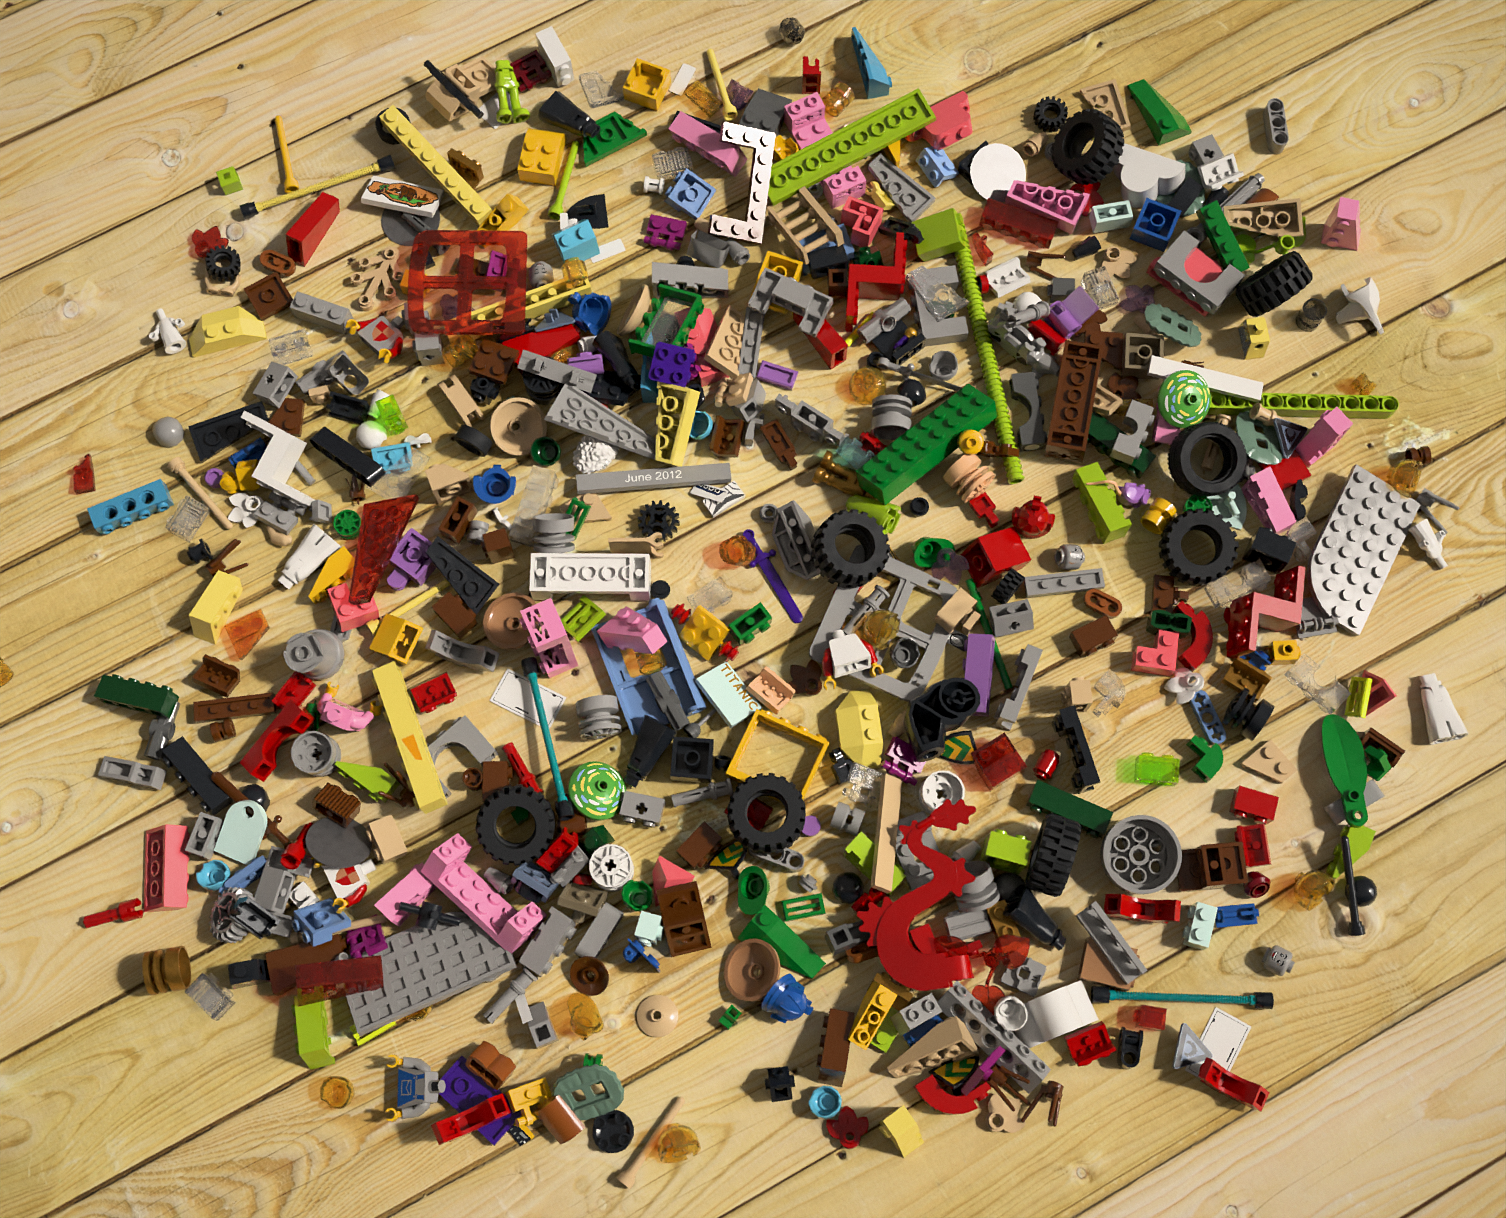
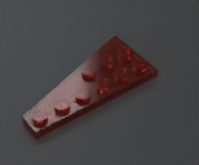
(378, 538)

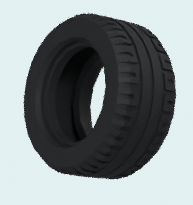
(1233, 454)

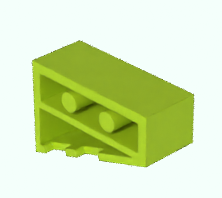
(312, 1034)

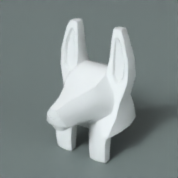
(1362, 305)

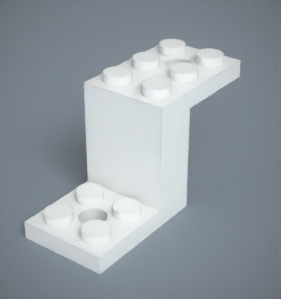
(278, 460)

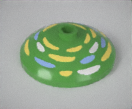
(1175, 398)
(589, 797)

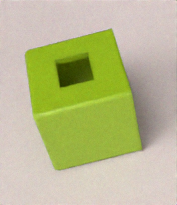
(229, 180)

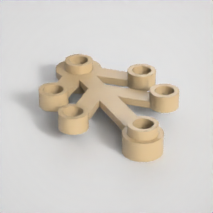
(379, 274)

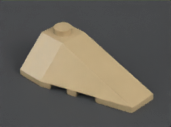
(1269, 217)
(942, 1043)

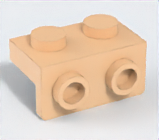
(771, 690)

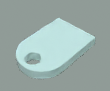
(240, 833)

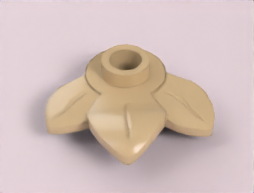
(1120, 264)
(1008, 1119)

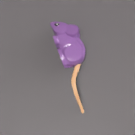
(1130, 493)

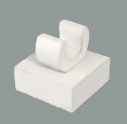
(564, 221)

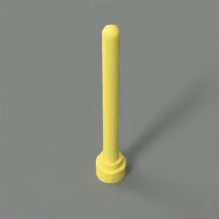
(729, 111)
(374, 625)

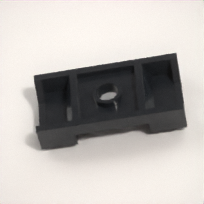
(1068, 723)

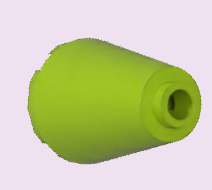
(886, 515)

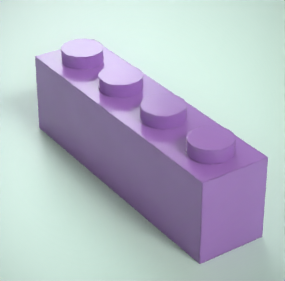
(979, 667)

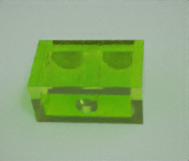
(392, 415)
(1156, 769)

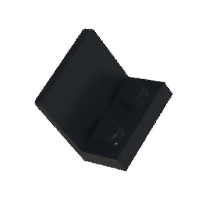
(887, 340)

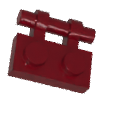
(527, 66)

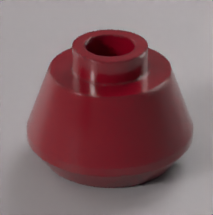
(1257, 884)

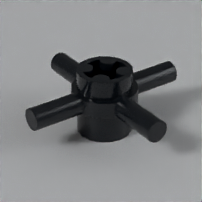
(429, 914)

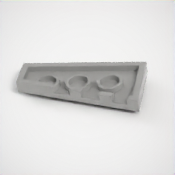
(904, 191)

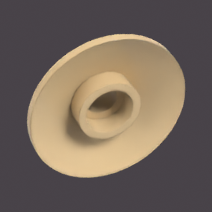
(668, 1019)

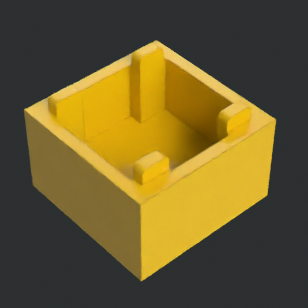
(647, 84)

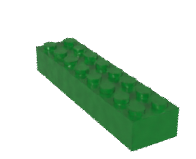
(925, 444)

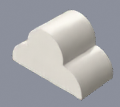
(1147, 175)
(1056, 1014)

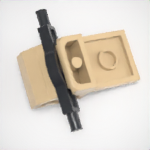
(460, 87)

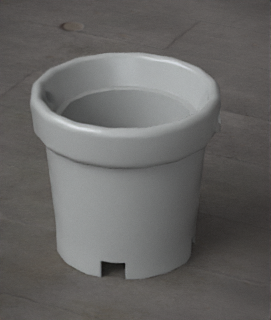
(315, 654)

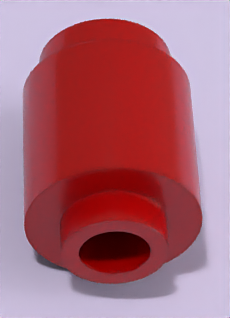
(1046, 764)

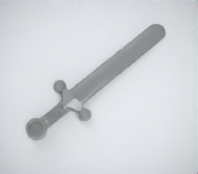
(884, 363)

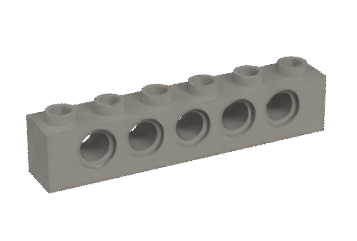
(990, 1034)

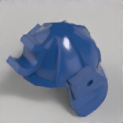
(590, 311)
(494, 485)
(786, 1000)

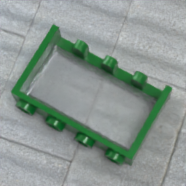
(669, 321)

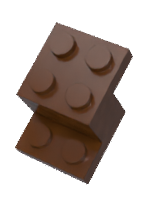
(1212, 867)
(683, 919)

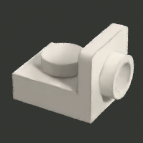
(303, 896)

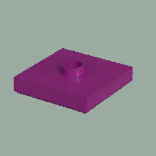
(983, 1071)

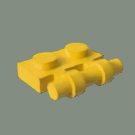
(525, 1097)

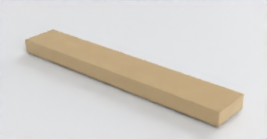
(886, 833)

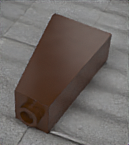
(282, 962)

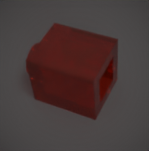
(1150, 1017)

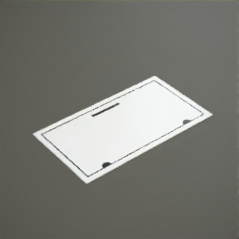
(516, 696)
(1223, 1038)

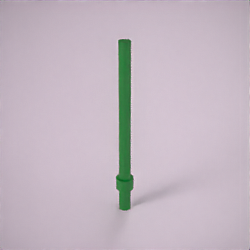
(987, 630)

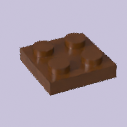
(269, 296)
(493, 361)

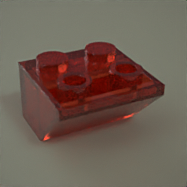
(998, 761)

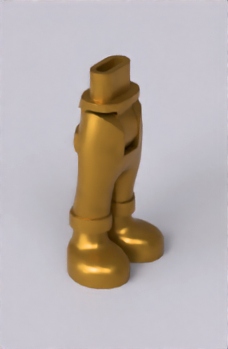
(847, 486)

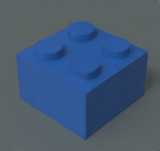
(1155, 224)

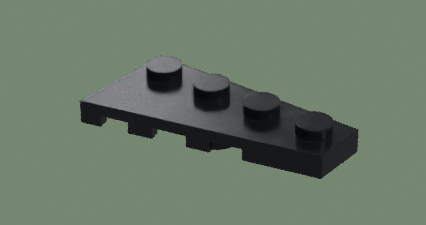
(465, 577)

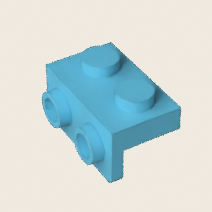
(390, 454)

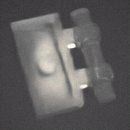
(863, 778)

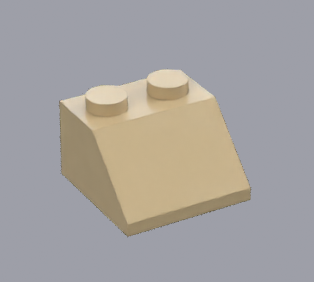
(448, 482)

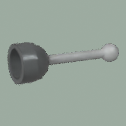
(693, 729)

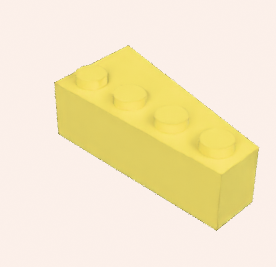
(674, 421)

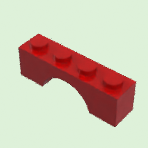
(261, 758)

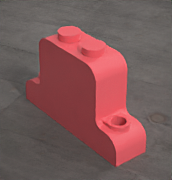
(951, 123)
(1199, 268)

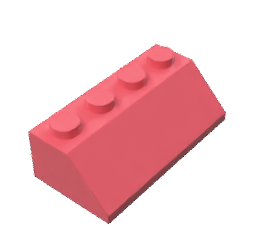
(701, 338)
(166, 868)

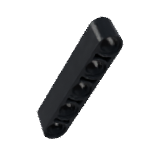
(347, 456)

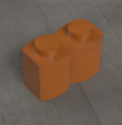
(490, 1065)

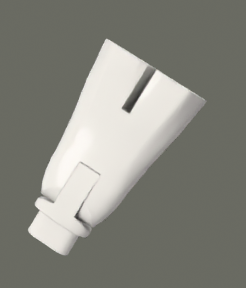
(309, 555)
(1441, 716)

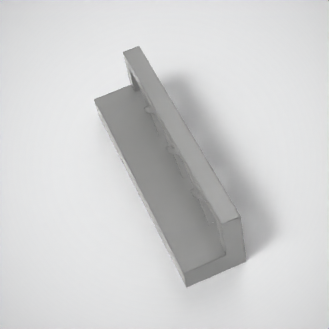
(1111, 943)

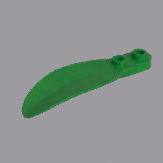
(1346, 766)

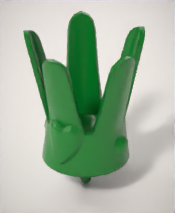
(312, 709)

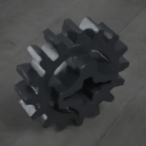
(664, 515)

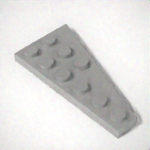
(588, 416)

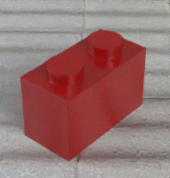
(1253, 805)

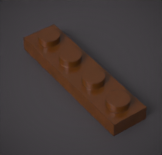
(234, 707)

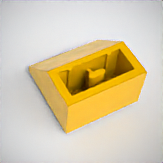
(396, 638)

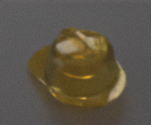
(584, 1016)

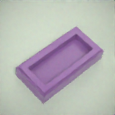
(777, 375)

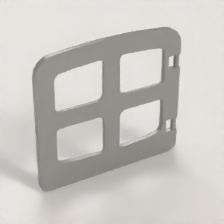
(934, 644)

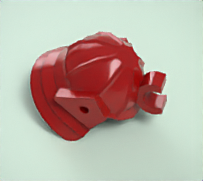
(1032, 519)

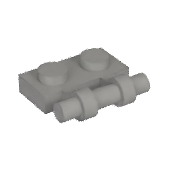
(277, 518)

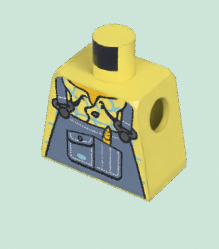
(1254, 333)

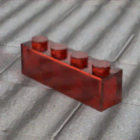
(1018, 223)

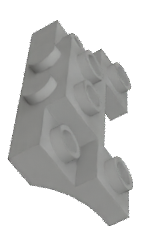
(792, 296)
(810, 420)
(276, 887)

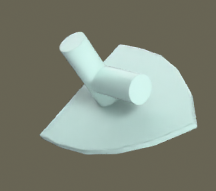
(1231, 506)

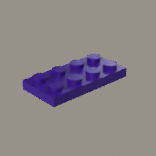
(467, 1090)

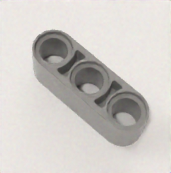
(1278, 119)
(1371, 794)
(783, 862)
(599, 931)

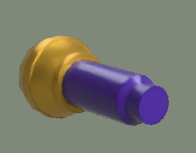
(909, 332)

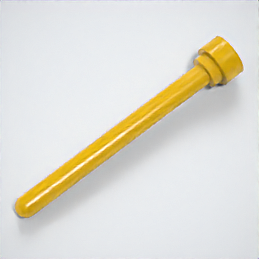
(290, 183)

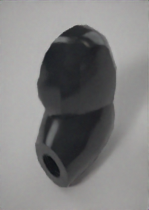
(937, 711)

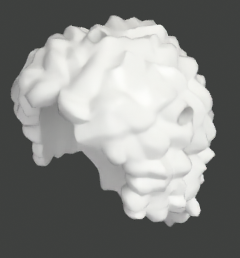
(593, 454)

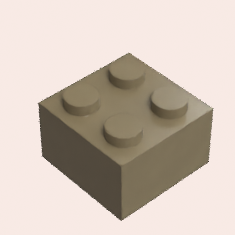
(1137, 353)

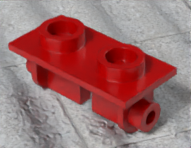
(871, 443)

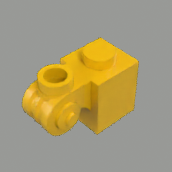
(244, 477)

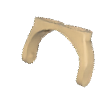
(227, 291)

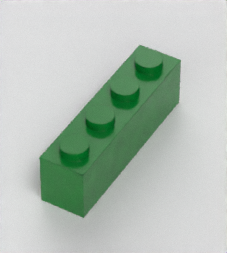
(1221, 236)

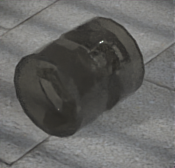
(1311, 315)

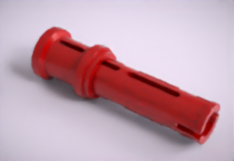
(525, 777)

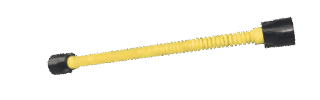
(251, 209)

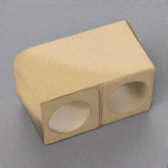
(955, 610)

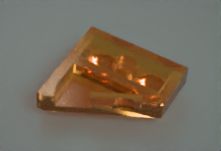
(247, 632)

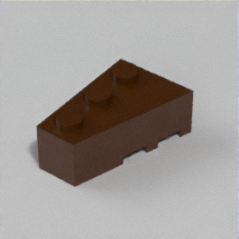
(835, 1047)

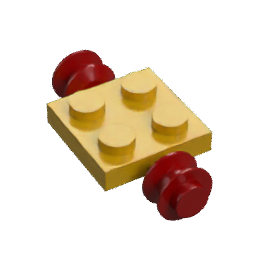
(704, 632)

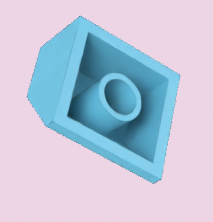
(576, 241)

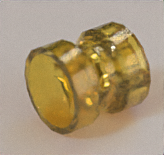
(1360, 381)

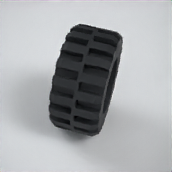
(1099, 158)
(1274, 284)
(866, 532)
(1220, 534)
(766, 786)
(509, 851)
(1053, 855)

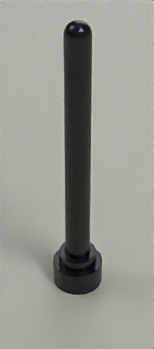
(1355, 926)

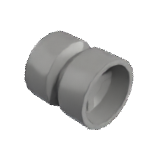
(840, 817)

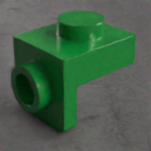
(1378, 763)

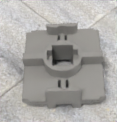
(1027, 985)

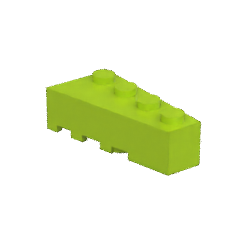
(1101, 503)

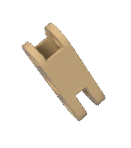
(461, 401)

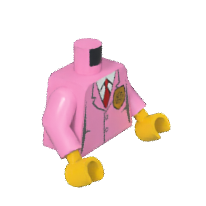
(344, 715)

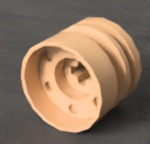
(966, 473)

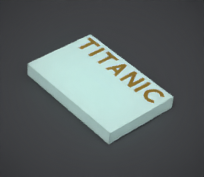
(728, 694)

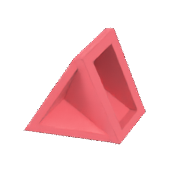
(1379, 694)
(667, 874)

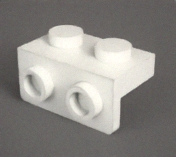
(1219, 172)
(1007, 277)

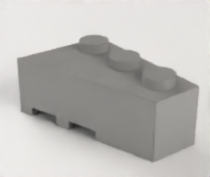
(548, 942)

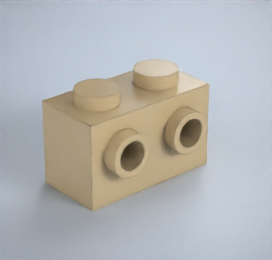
(1078, 694)
(386, 839)

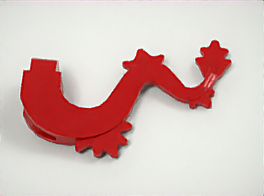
(892, 921)

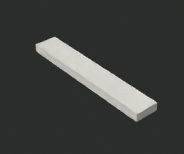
(1216, 381)

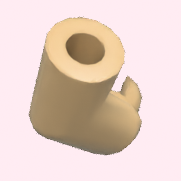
(278, 538)

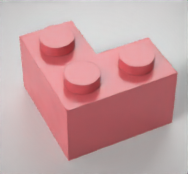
(863, 219)
(350, 615)
(1160, 658)

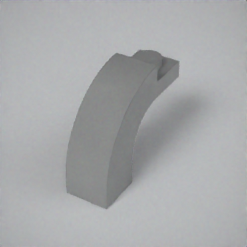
(461, 653)

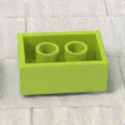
(1006, 851)

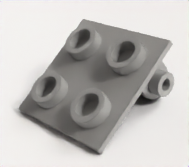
(1313, 621)

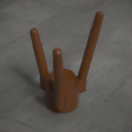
(1035, 259)
(217, 563)
(406, 794)
(999, 1078)
(1052, 1093)

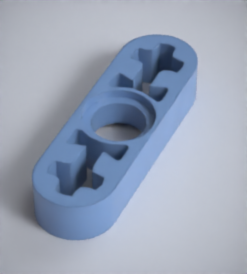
(1218, 728)

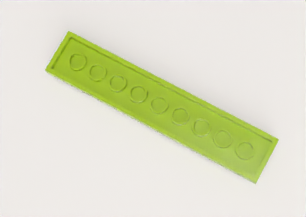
(849, 145)

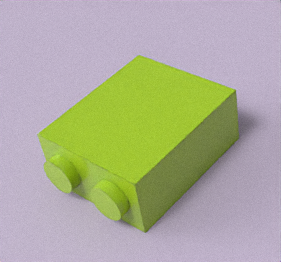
(941, 234)

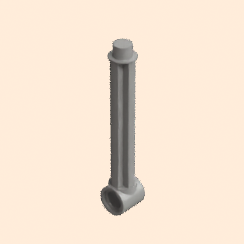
(1245, 191)

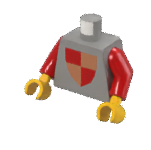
(380, 335)

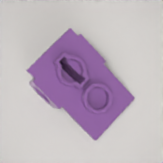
(1070, 314)
(588, 362)

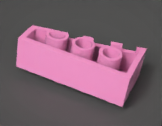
(706, 142)
(1048, 202)

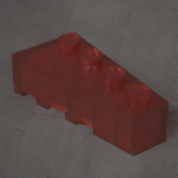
(337, 978)

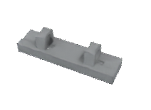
(557, 371)

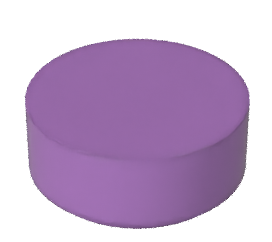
(213, 477)
(811, 826)

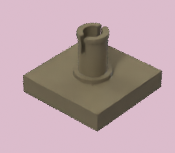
(582, 900)

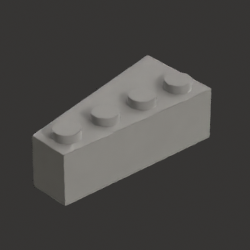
(695, 279)

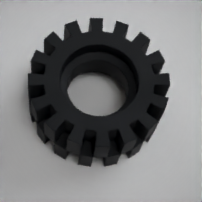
(1053, 105)
(226, 272)
(1008, 586)

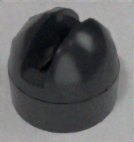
(722, 761)

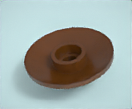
(584, 980)

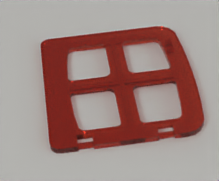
(466, 282)

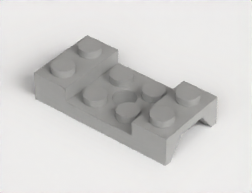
(1027, 662)
(916, 873)

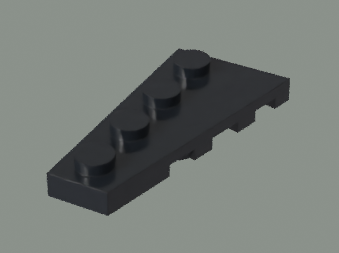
(222, 431)

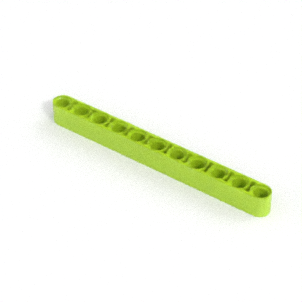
(1302, 409)

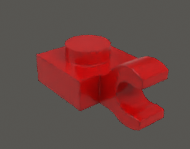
(984, 507)
(862, 903)

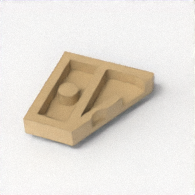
(1270, 762)

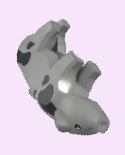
(1022, 345)

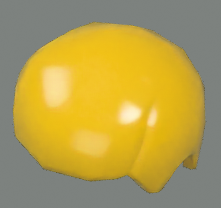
(784, 148)

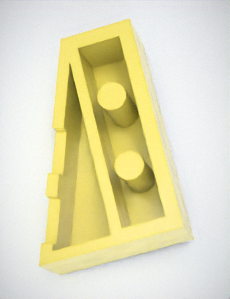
(215, 607)
(902, 1130)

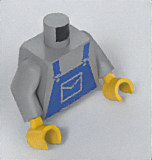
(416, 1087)

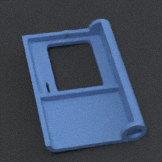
(634, 693)

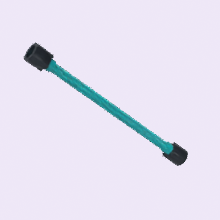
(563, 807)
(1260, 1000)

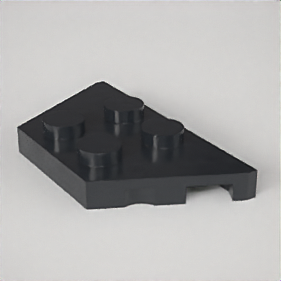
(611, 389)

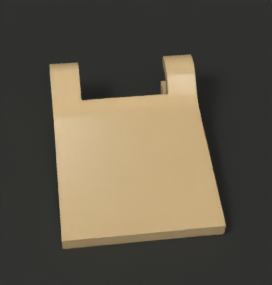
(637, 545)

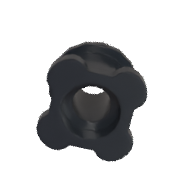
(199, 552)

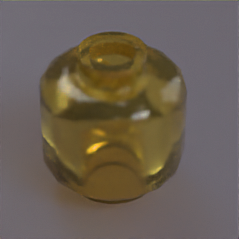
(574, 271)

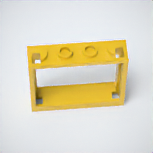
(783, 725)

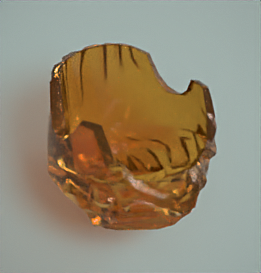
(737, 551)

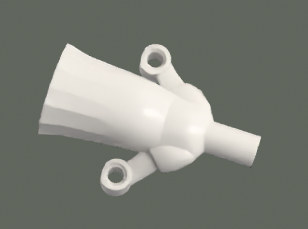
(171, 337)
(1429, 541)

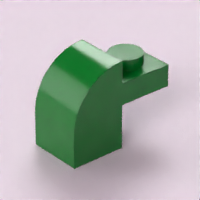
(1210, 760)

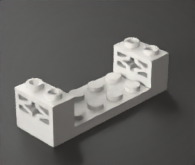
(590, 574)

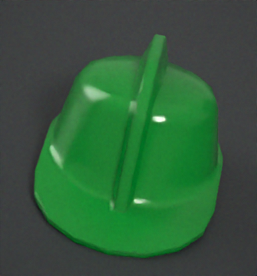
(927, 548)
(752, 890)

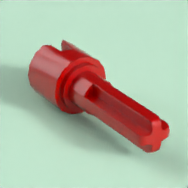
(295, 852)
(124, 911)

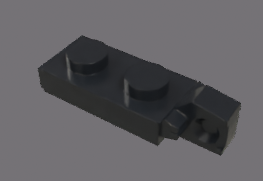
(895, 225)

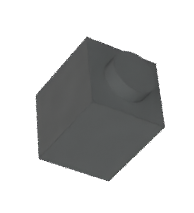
(1060, 289)

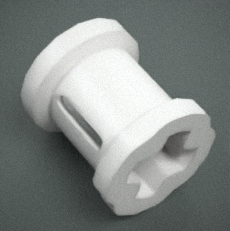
(653, 185)

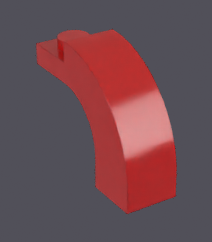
(1201, 637)
(1141, 909)
(923, 941)
(1232, 1086)
(939, 1100)
(470, 1119)

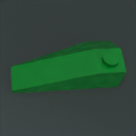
(1161, 117)
(789, 946)

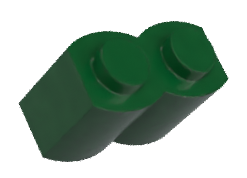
(1170, 622)

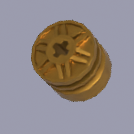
(166, 970)

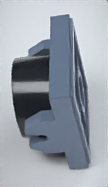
(533, 882)

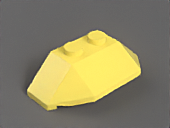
(225, 331)
(860, 728)

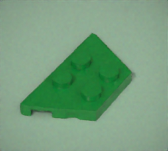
(613, 135)

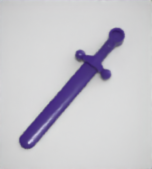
(773, 577)

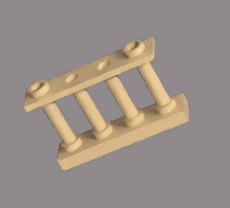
(814, 209)

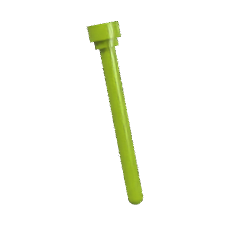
(556, 209)

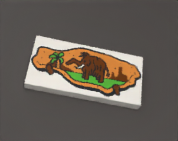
(402, 196)

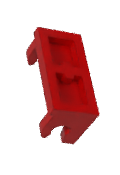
(810, 77)
(1053, 339)
(296, 688)
(558, 850)

